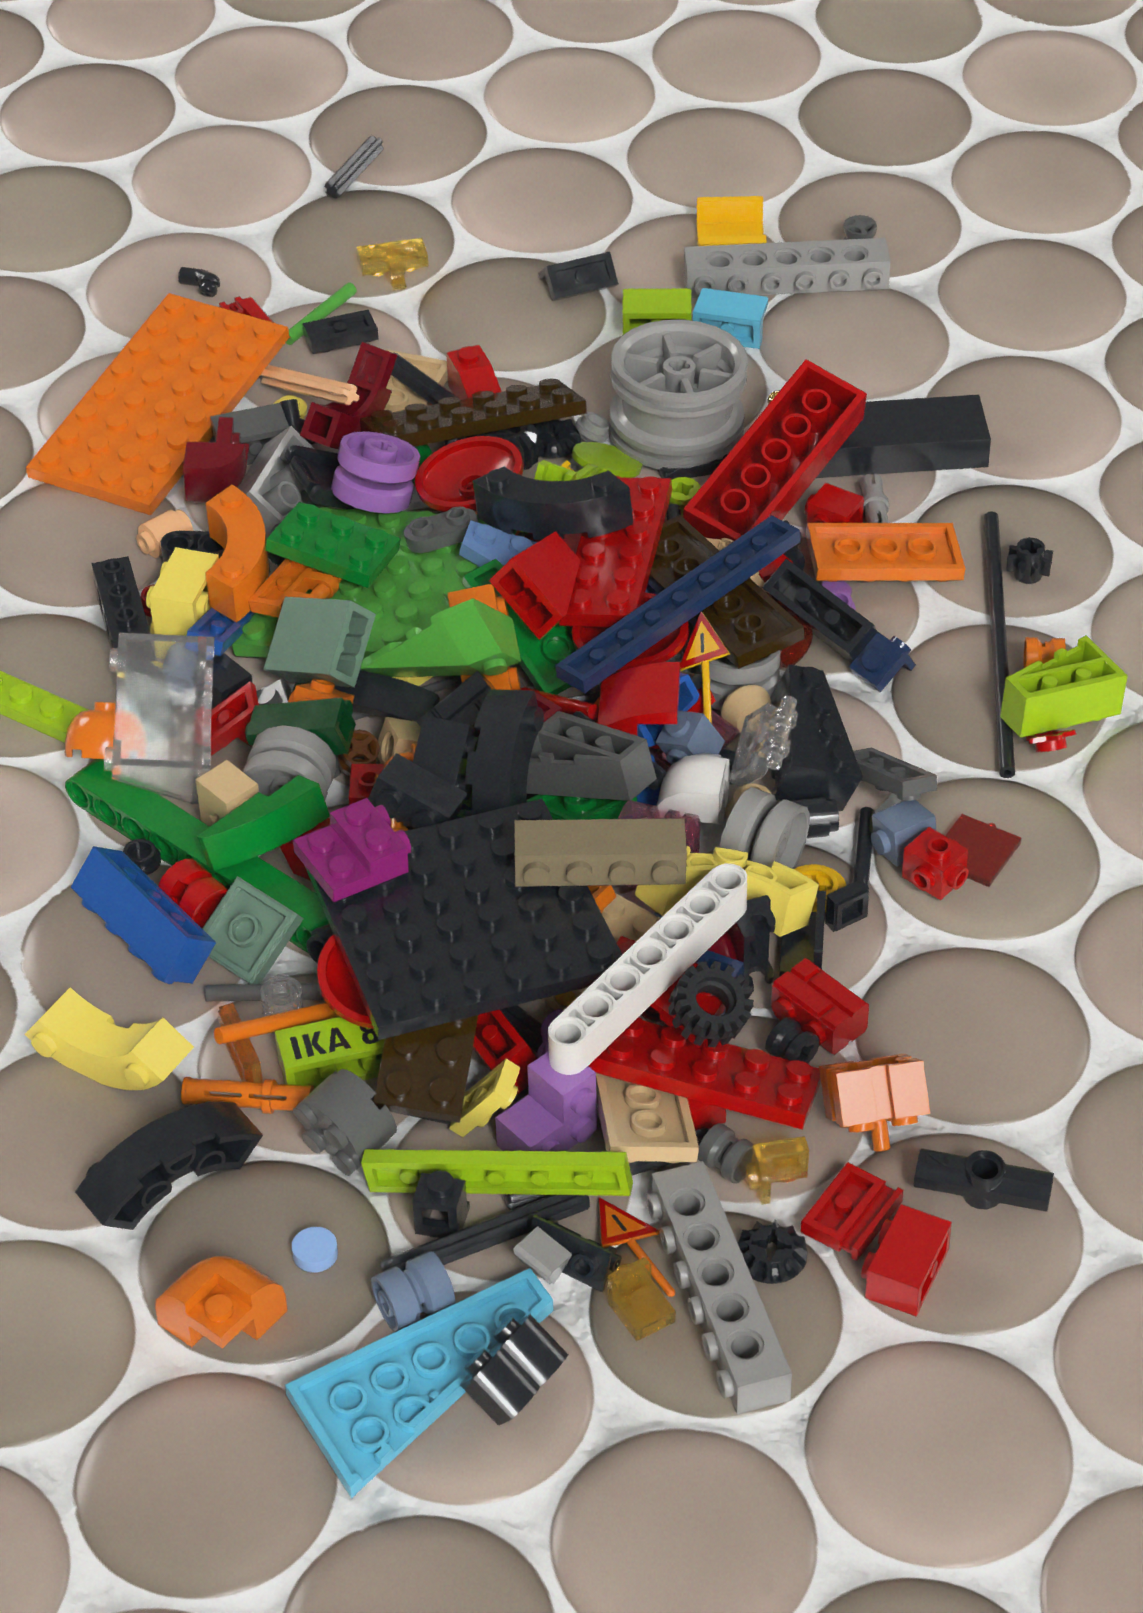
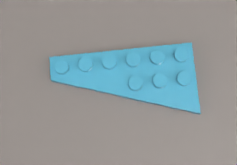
(393, 1389)

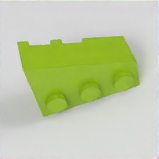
(1064, 692)

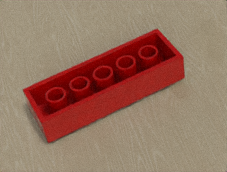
(778, 454)

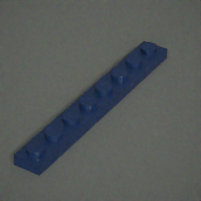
(677, 604)

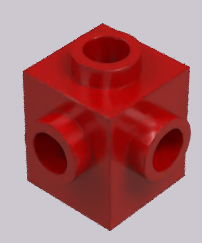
(935, 863)

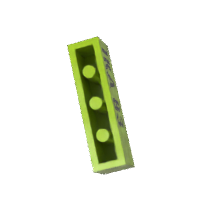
(320, 1048)

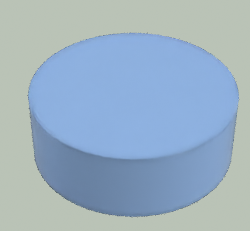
(314, 1249)

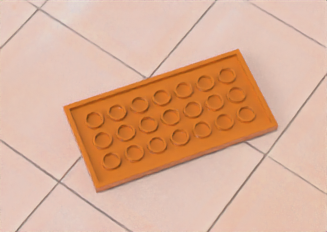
(154, 397)

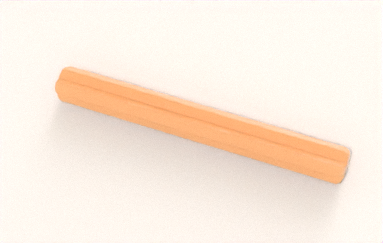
(309, 385)

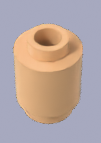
(152, 531)

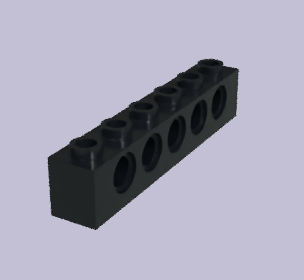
(119, 598)

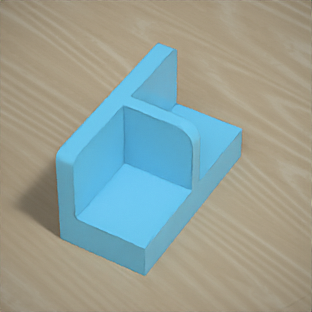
(733, 313)

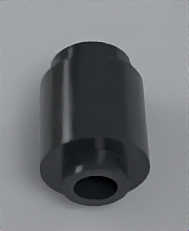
(823, 815)

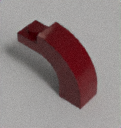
(370, 375)

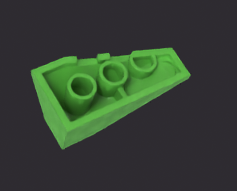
(456, 644)

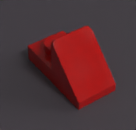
(232, 716)

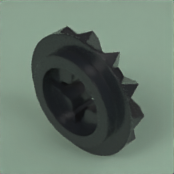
(567, 437)
(788, 1259)

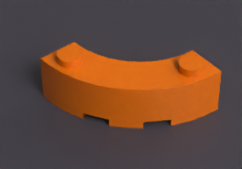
(244, 563)

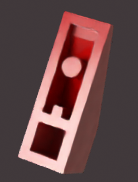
(470, 372)

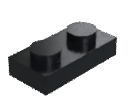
(340, 331)

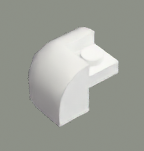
(697, 786)

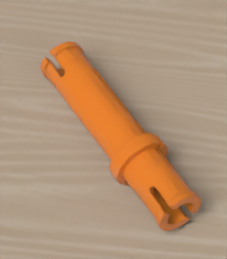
(198, 1091)

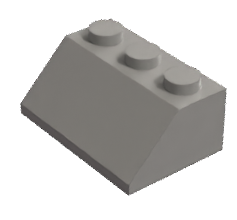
(273, 482)

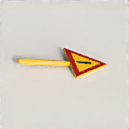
(701, 649)

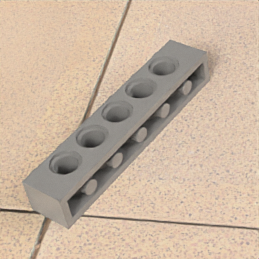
(789, 267)
(719, 1289)

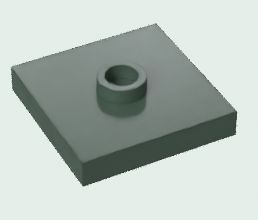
(249, 931)

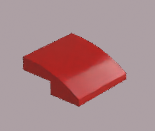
(640, 697)

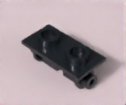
(589, 1260)

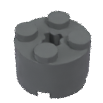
(344, 1120)

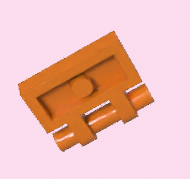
(292, 580)

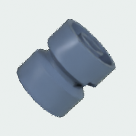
(417, 1289)

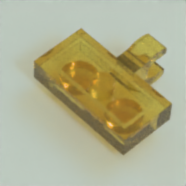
(393, 258)

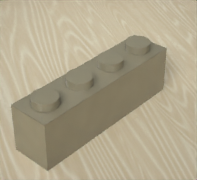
(600, 852)

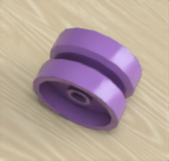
(375, 472)

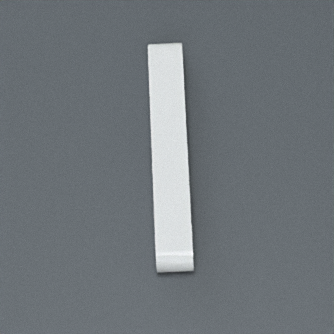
(647, 969)

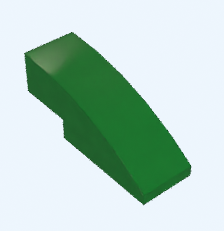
(264, 823)

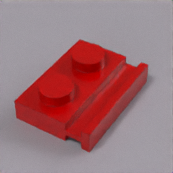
(851, 1211)

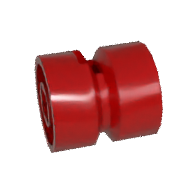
(193, 889)

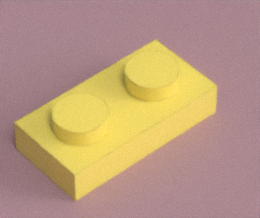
(487, 1096)

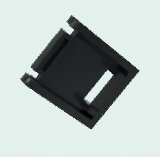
(316, 472)

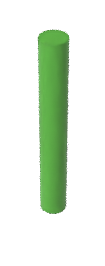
(322, 310)

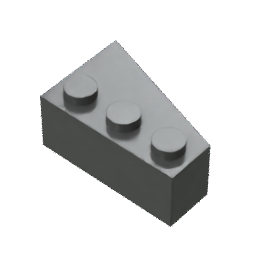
(588, 760)

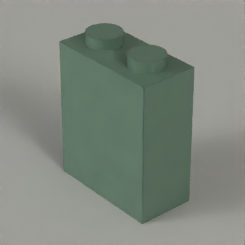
(319, 641)

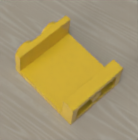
(730, 220)

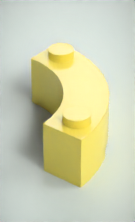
(789, 890)
(109, 1054)

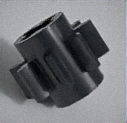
(1029, 560)

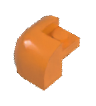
(219, 1301)

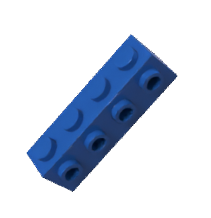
(142, 916)

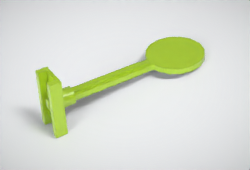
(594, 459)

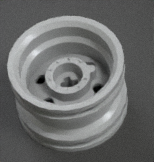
(677, 393)

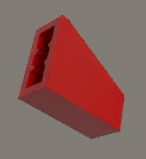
(539, 583)

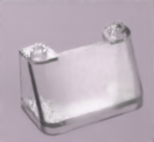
(162, 712)

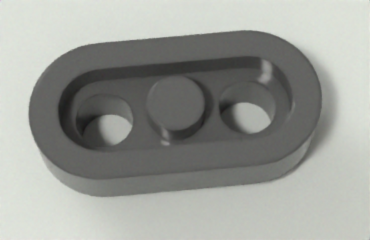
(439, 530)

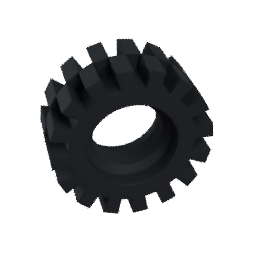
(722, 986)

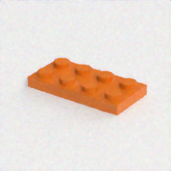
(884, 551)

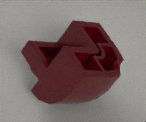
(214, 465)

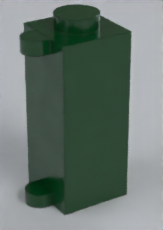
(326, 718)

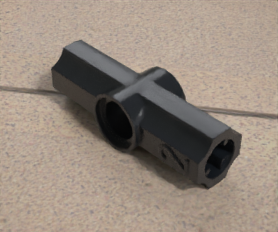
(983, 1179)

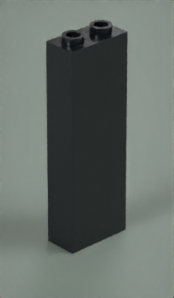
(915, 438)

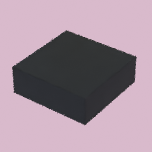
(847, 905)

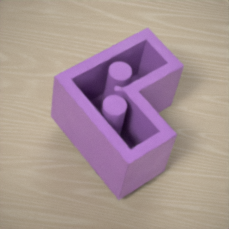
(554, 1114)

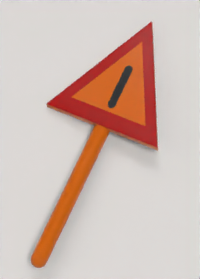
(620, 1228)

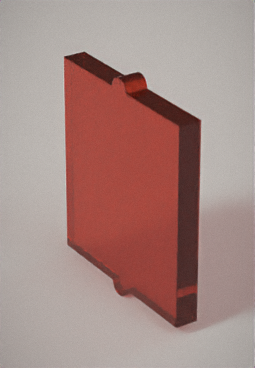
(986, 845)

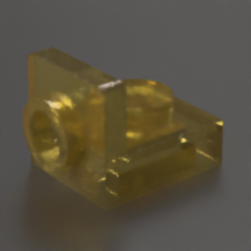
(777, 1162)
(638, 1300)

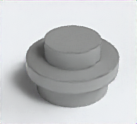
(593, 427)

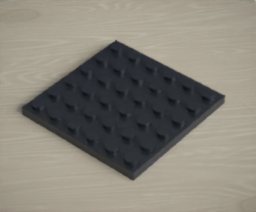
(461, 934)

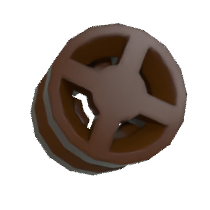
(362, 744)

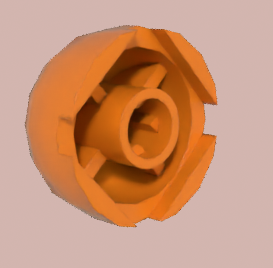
(91, 731)

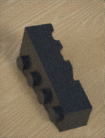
(820, 750)

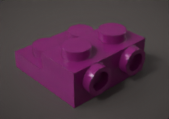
(354, 850)

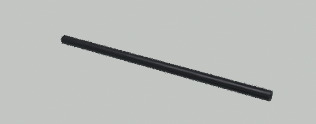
(998, 640)

